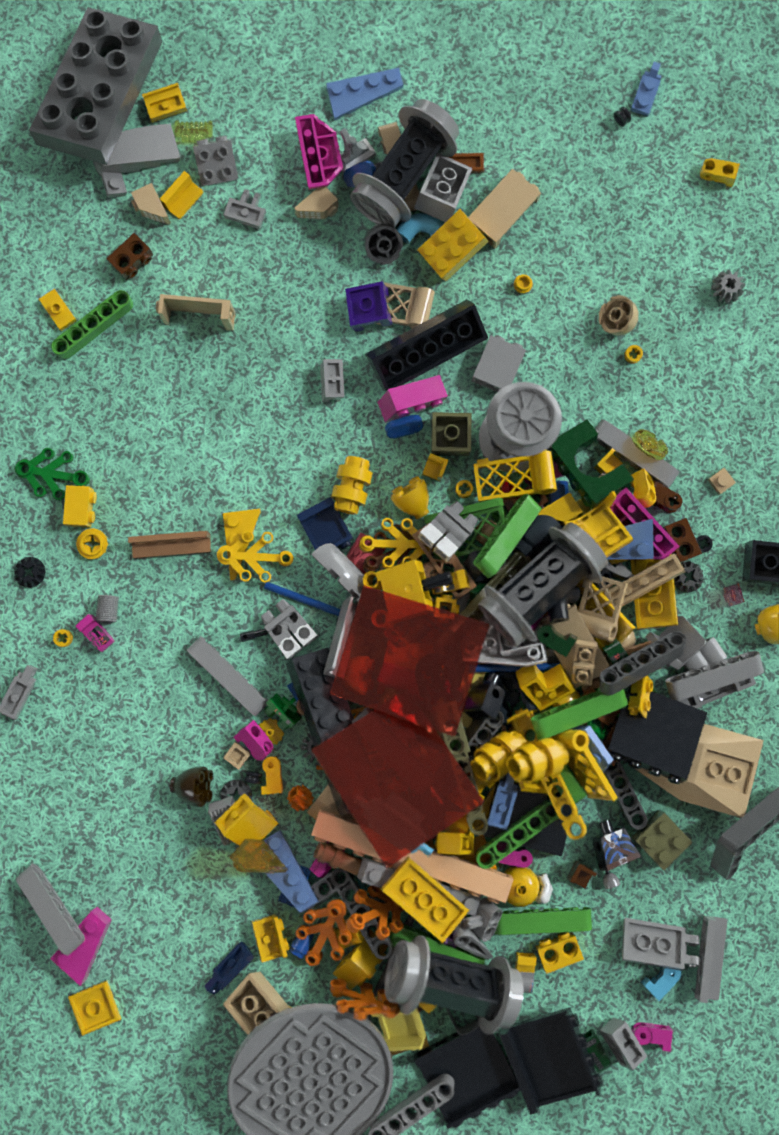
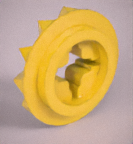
(87, 536)

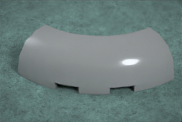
(340, 566)

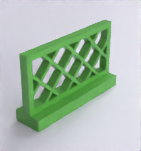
(476, 509)

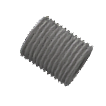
(107, 608)

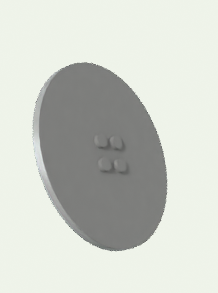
(310, 1074)

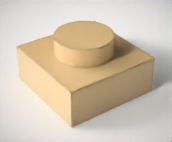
(721, 481)
(237, 755)

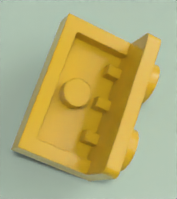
(269, 938)

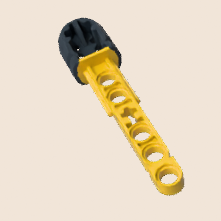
(522, 724)

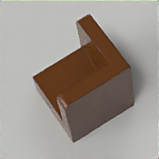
(580, 874)

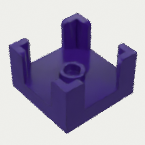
(368, 305)

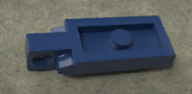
(229, 968)

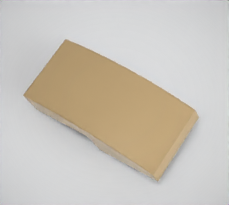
(584, 662)

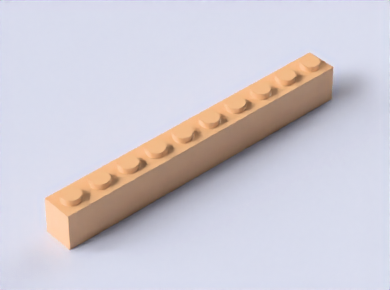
(441, 867)

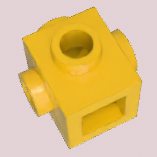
(446, 600)

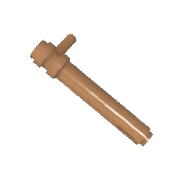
(337, 858)

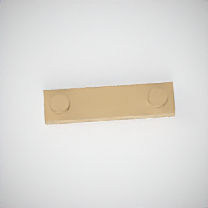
(649, 579)

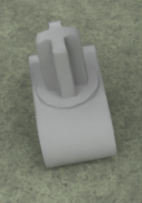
(485, 920)

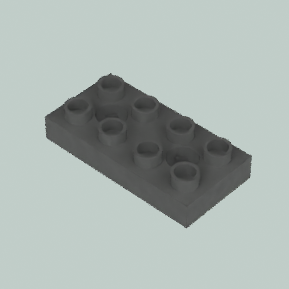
(96, 85)

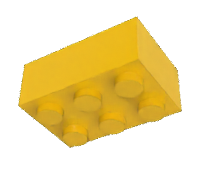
(452, 245)

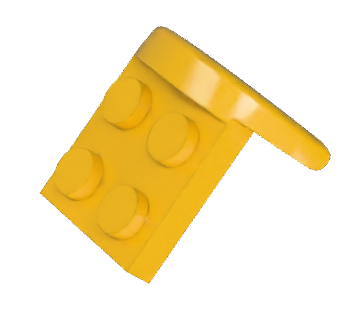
(605, 527)

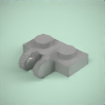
(245, 213)

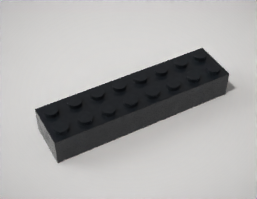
(322, 711)

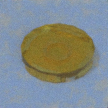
(647, 444)

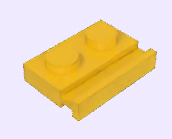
(164, 102)

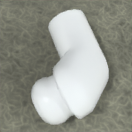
(546, 890)

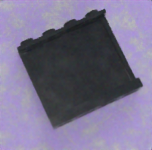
(661, 741)
(548, 840)
(550, 1059)
(478, 1071)

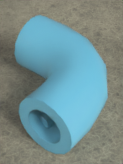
(418, 223)

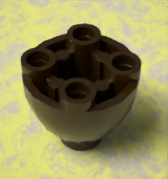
(193, 786)

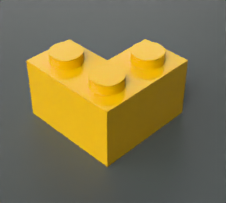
(544, 687)
(456, 839)
(359, 964)

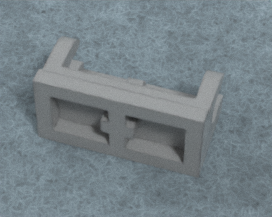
(332, 380)

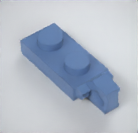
(647, 91)
(503, 803)

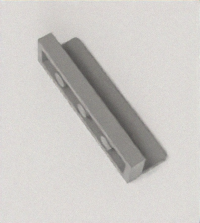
(340, 636)
(710, 958)

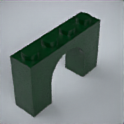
(591, 489)

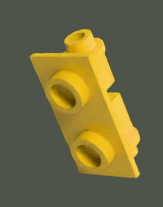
(641, 702)

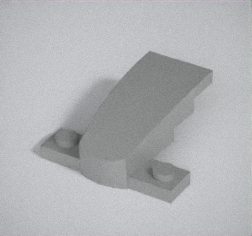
(136, 150)

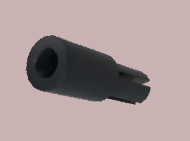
(246, 636)

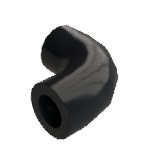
(559, 611)

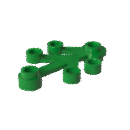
(49, 472)

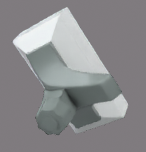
(355, 151)

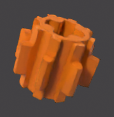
(300, 798)

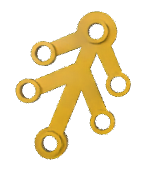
(400, 543)
(251, 556)

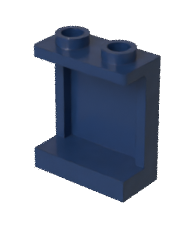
(325, 525)

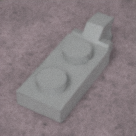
(18, 693)

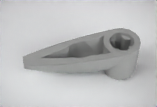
(470, 942)

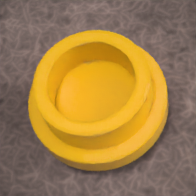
(523, 284)

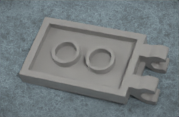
(657, 944)

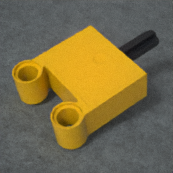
(407, 581)

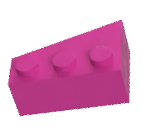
(412, 398)
(80, 961)

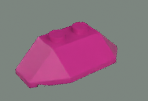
(318, 151)
(631, 511)

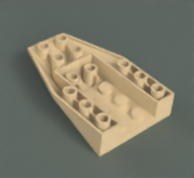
(719, 772)

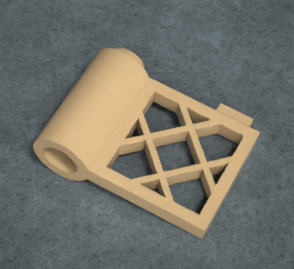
(418, 305)
(599, 624)

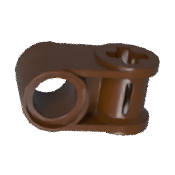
(664, 496)

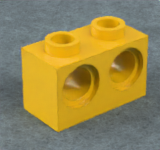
(560, 958)

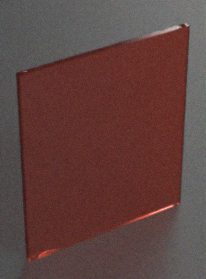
(410, 660)
(396, 782)

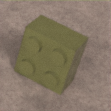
(451, 434)
(662, 840)

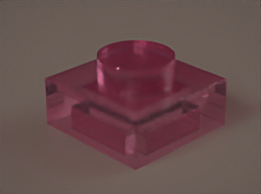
(733, 595)

